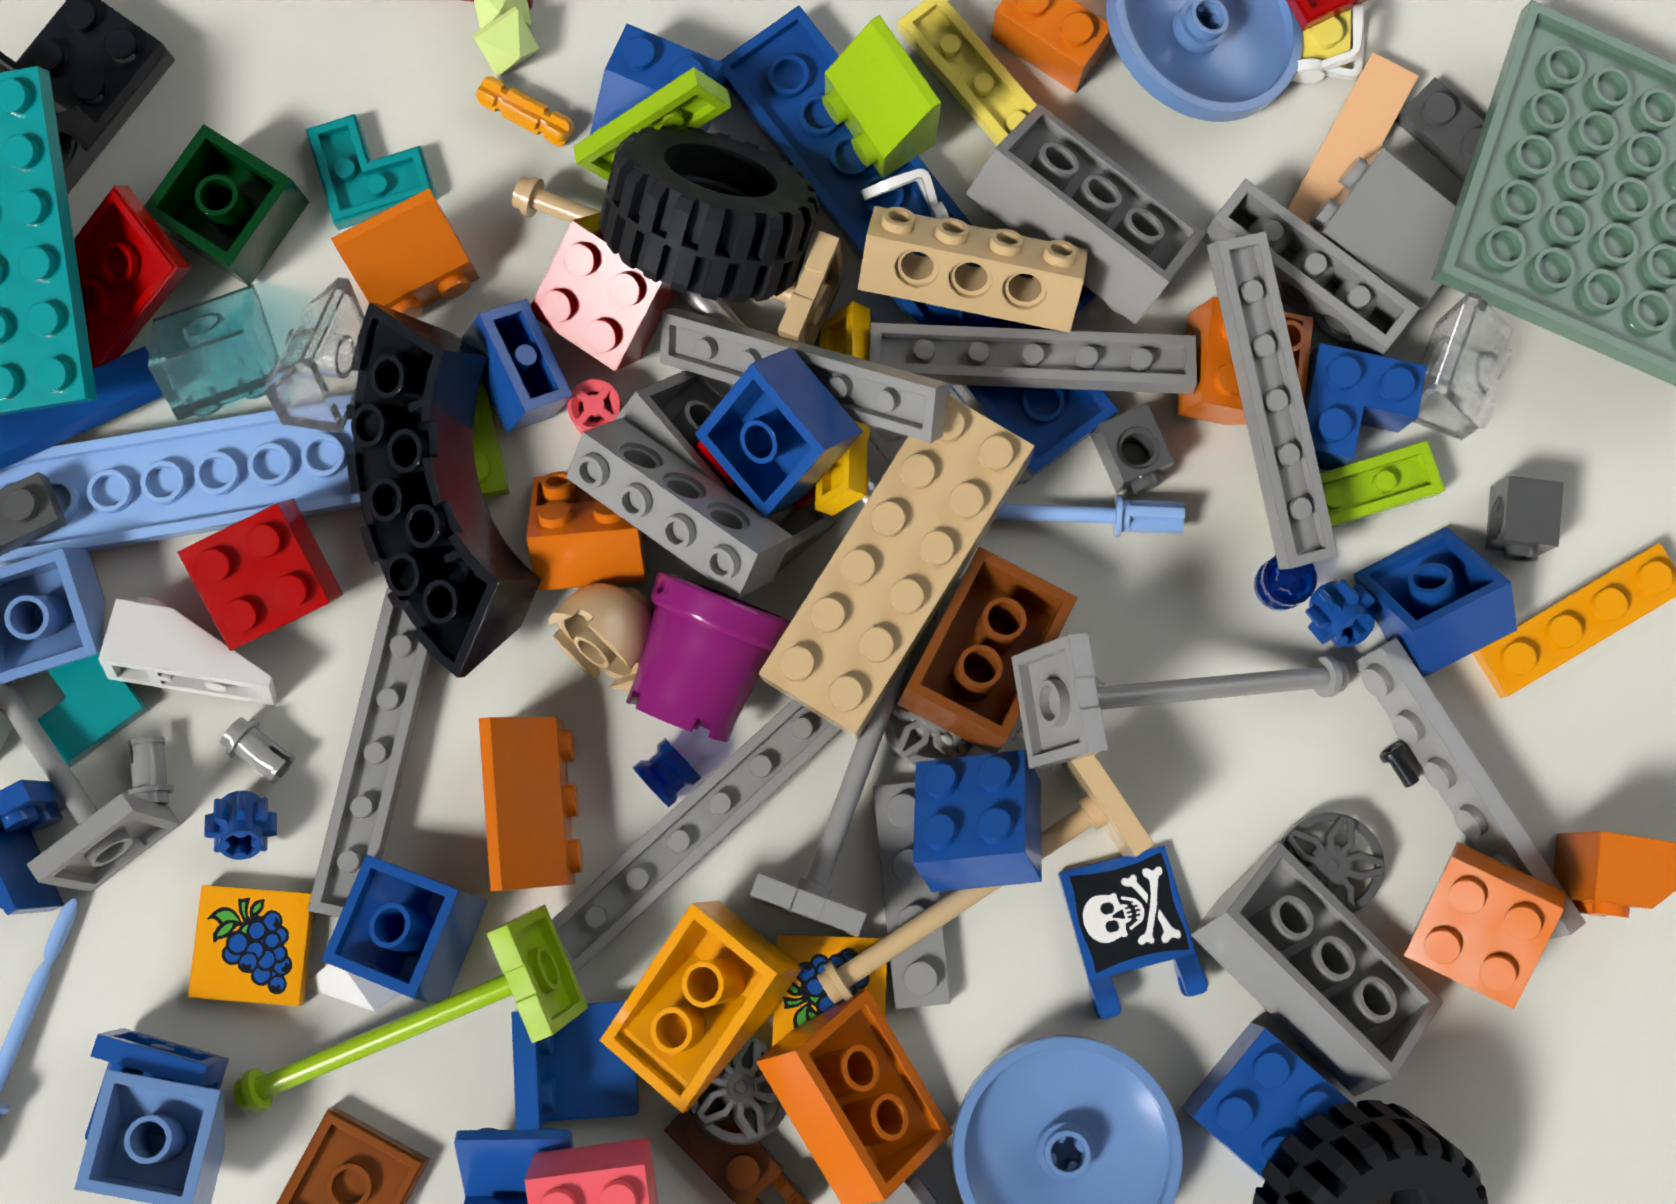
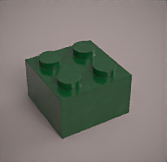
(226, 205)

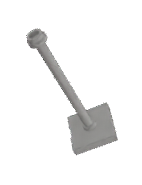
(1064, 706)
(104, 837)
(812, 895)

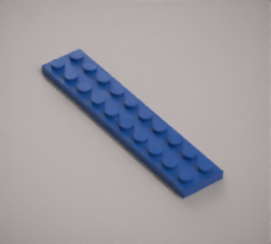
(781, 87)

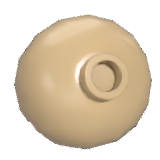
(604, 630)

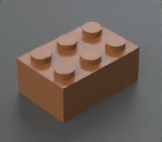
(967, 667)

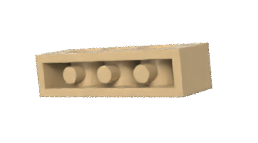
(988, 290)

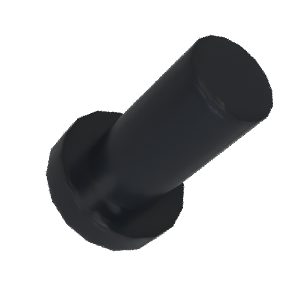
(1395, 756)

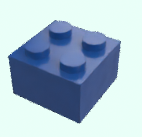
(777, 431)
(977, 821)
(1259, 1097)

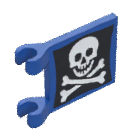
(1128, 919)

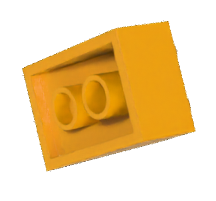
(699, 1002)

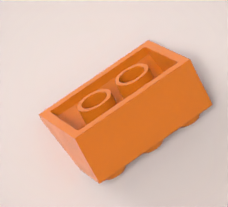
(529, 802)
(855, 1100)

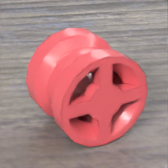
(589, 402)

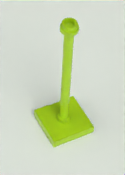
(532, 970)

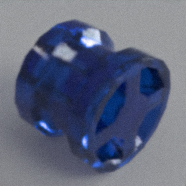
(1299, 581)
(667, 772)

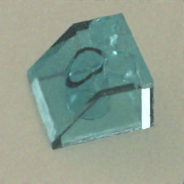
(212, 353)

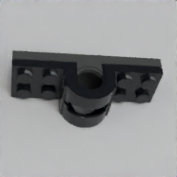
(97, 74)

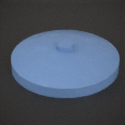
(1208, 54)
(1066, 1127)

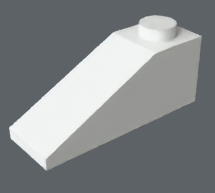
(166, 650)

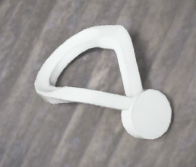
(1314, 70)
(924, 182)

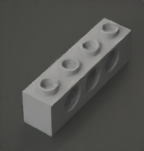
(1316, 274)
(679, 507)

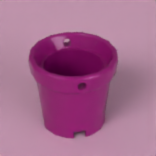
(702, 656)

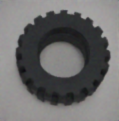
(708, 213)
(1365, 1155)

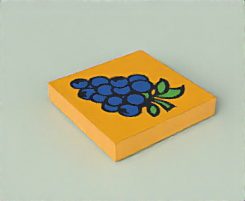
(251, 945)
(806, 995)

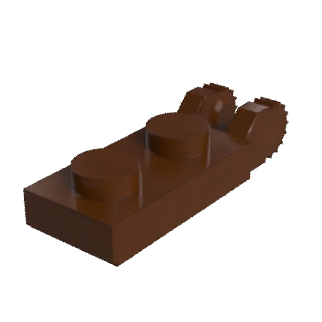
(736, 1169)

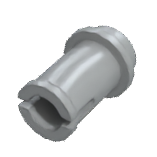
(257, 749)
(149, 770)

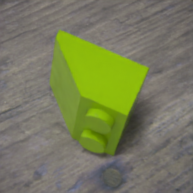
(881, 100)

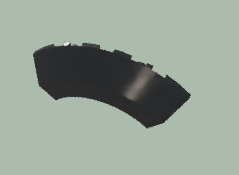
(424, 490)

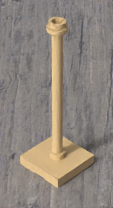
(805, 301)
(1099, 807)

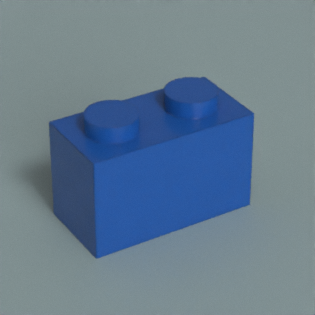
(520, 366)

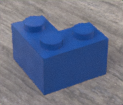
(1355, 390)

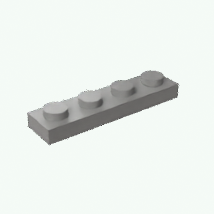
(920, 971)

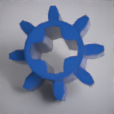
(1341, 613)
(240, 825)

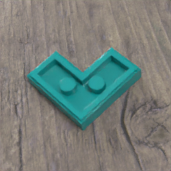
(357, 184)
(92, 710)

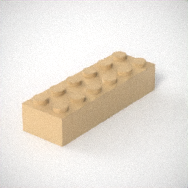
(896, 568)

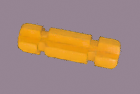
(525, 111)

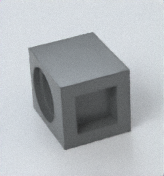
(1135, 427)
(1524, 517)

